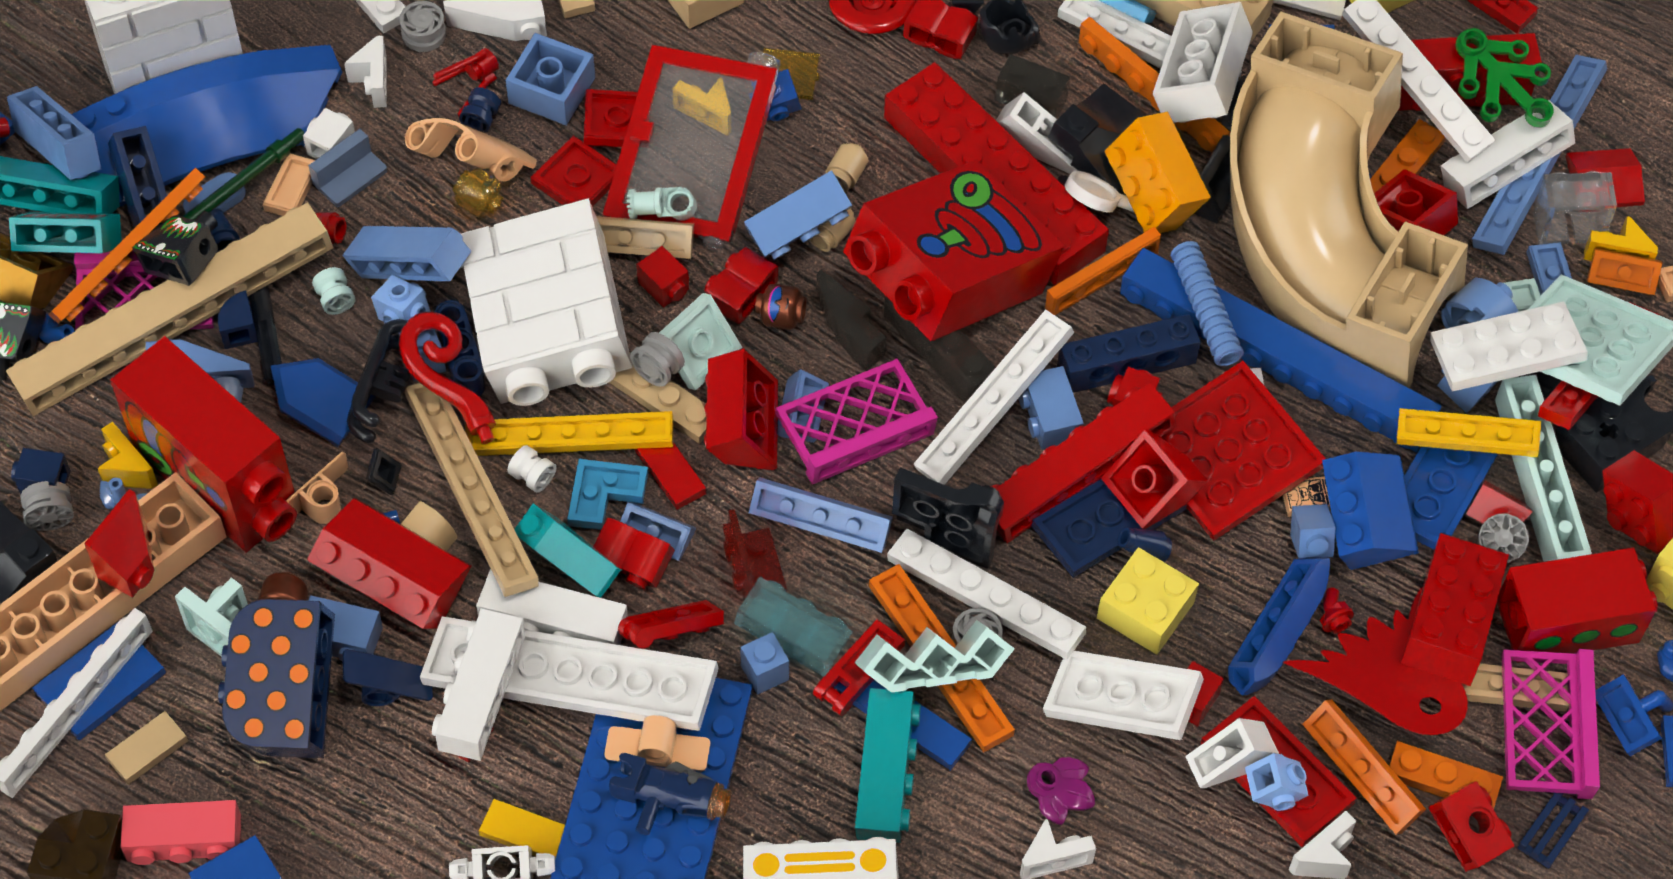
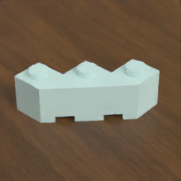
(935, 661)

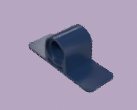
(383, 678)

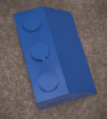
(1369, 508)

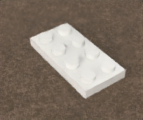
(1508, 346)
(1124, 694)

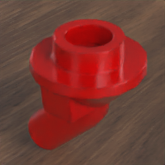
(1337, 614)

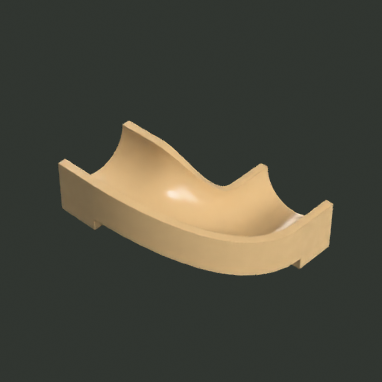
(1309, 203)

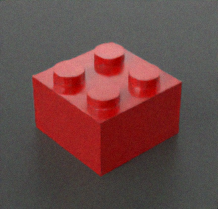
(1640, 500)

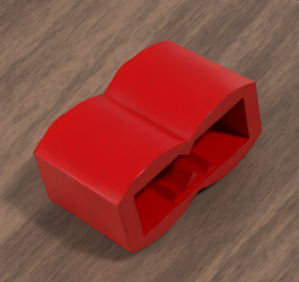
(940, 27)
(740, 283)
(634, 552)

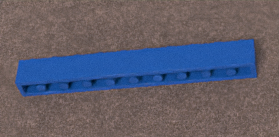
(1282, 350)

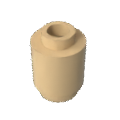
(848, 165)
(830, 235)

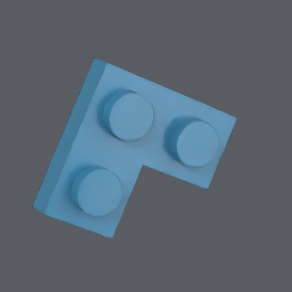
(600, 482)

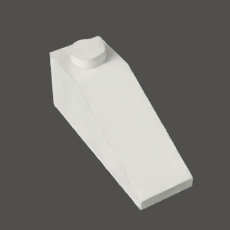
(497, 18)
(1031, 127)

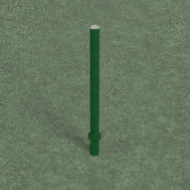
(274, 153)

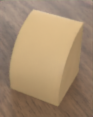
(430, 525)

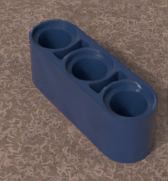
(468, 361)

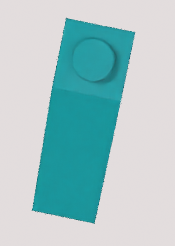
(566, 550)

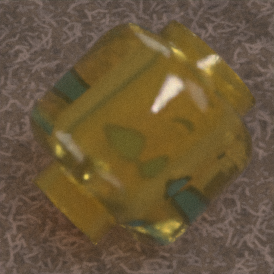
(478, 192)

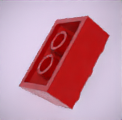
(741, 411)

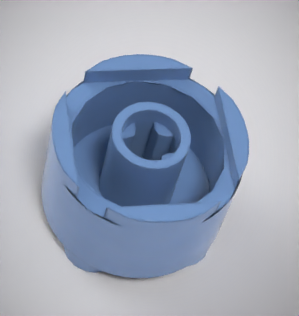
(1478, 301)

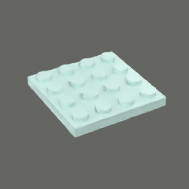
(1619, 338)

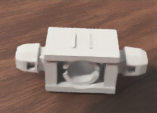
(542, 864)

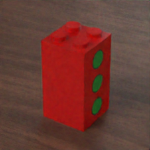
(1577, 603)

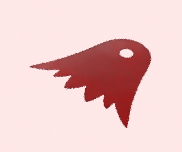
(1378, 679)

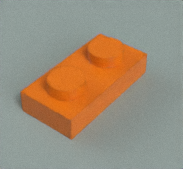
(1624, 271)

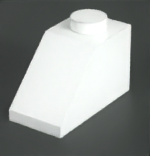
(1230, 752)

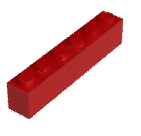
(1080, 458)

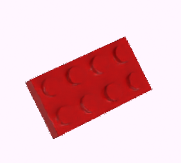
(1326, 793)

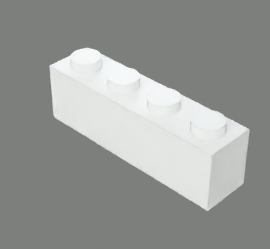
(1514, 153)
(557, 611)
(479, 684)

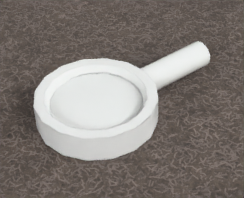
(1095, 192)

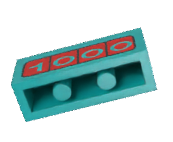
(65, 232)

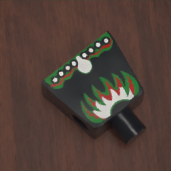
(178, 248)
(18, 333)

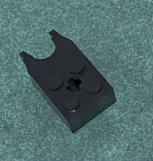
(1613, 431)

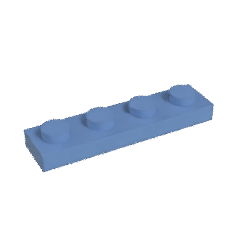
(820, 515)

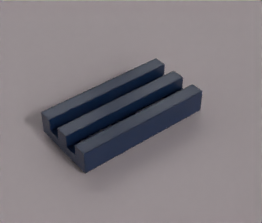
(1568, 806)

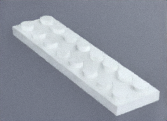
(589, 676)

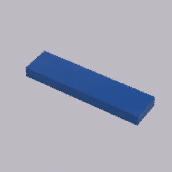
(933, 735)

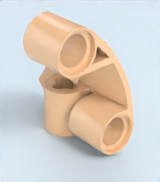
(473, 146)

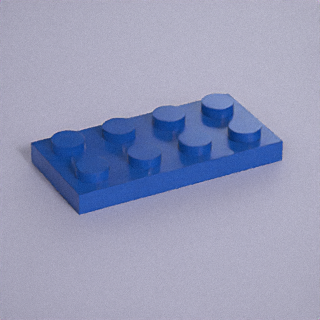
(1442, 488)

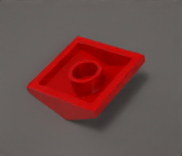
(1624, 168)

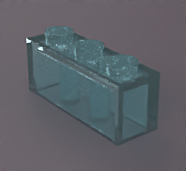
(796, 623)

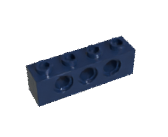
(1145, 347)

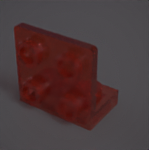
(751, 555)

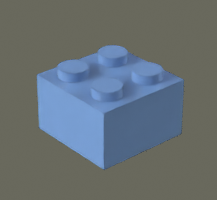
(550, 78)

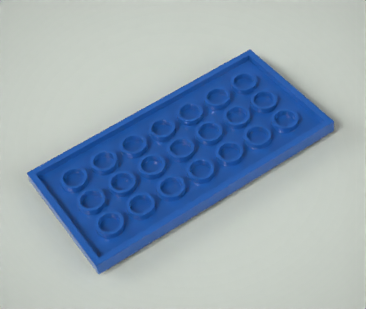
(601, 829)

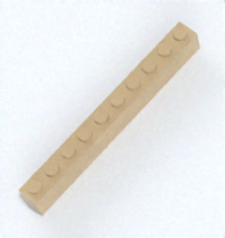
(168, 309)

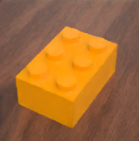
(1157, 173)

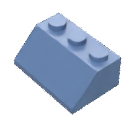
(799, 216)

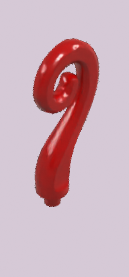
(470, 405)

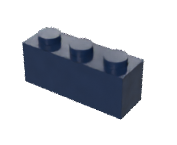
(137, 172)

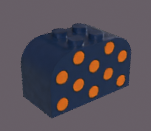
(278, 677)

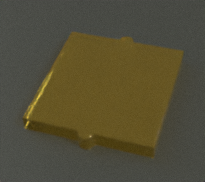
(802, 69)

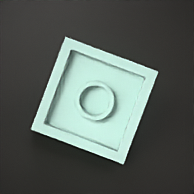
(700, 335)
(212, 619)

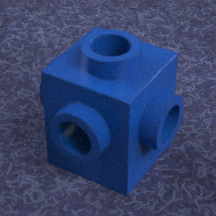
(785, 98)

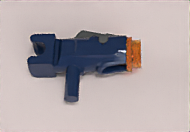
(668, 787)

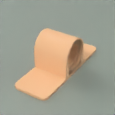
(321, 488)
(658, 744)

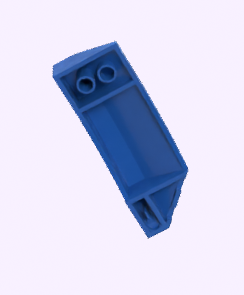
(217, 108)

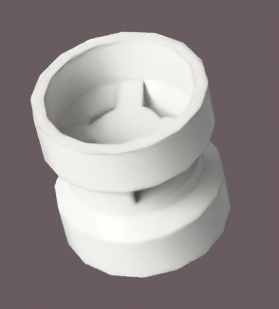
(531, 468)

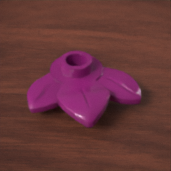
(1066, 788)

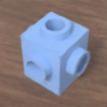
(399, 300)
(1277, 781)

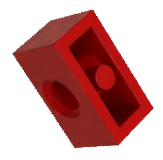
(1453, 817)

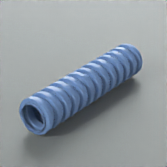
(1207, 303)

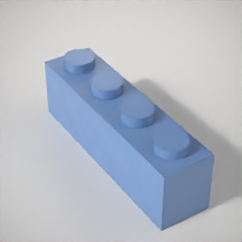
(54, 133)
(407, 253)

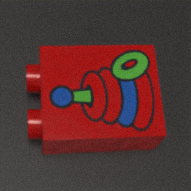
(952, 249)
(213, 442)

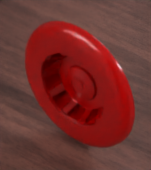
(871, 15)

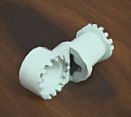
(660, 203)

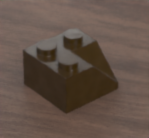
(78, 847)

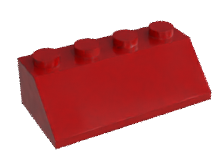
(390, 564)

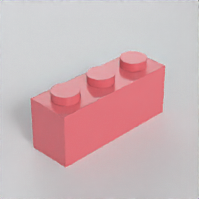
(179, 831)

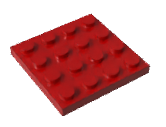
(1241, 447)

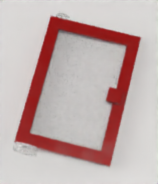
(696, 130)

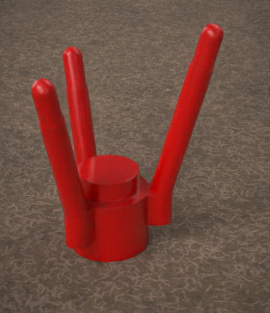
(479, 66)

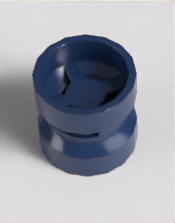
(481, 108)

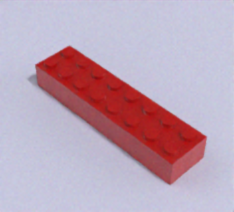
(956, 130)

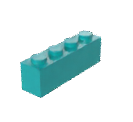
(48, 190)
(885, 765)

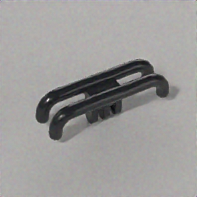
(377, 379)

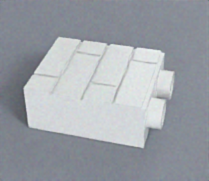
(160, 36)
(545, 303)

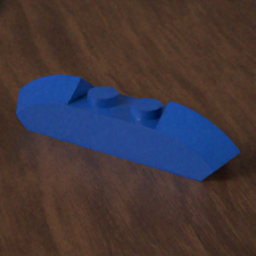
(1279, 625)

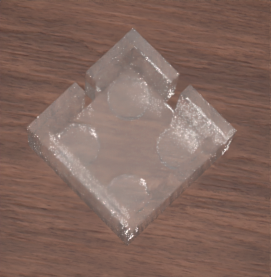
(1585, 196)

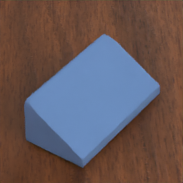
(798, 386)
(660, 526)

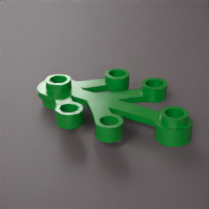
(1502, 74)

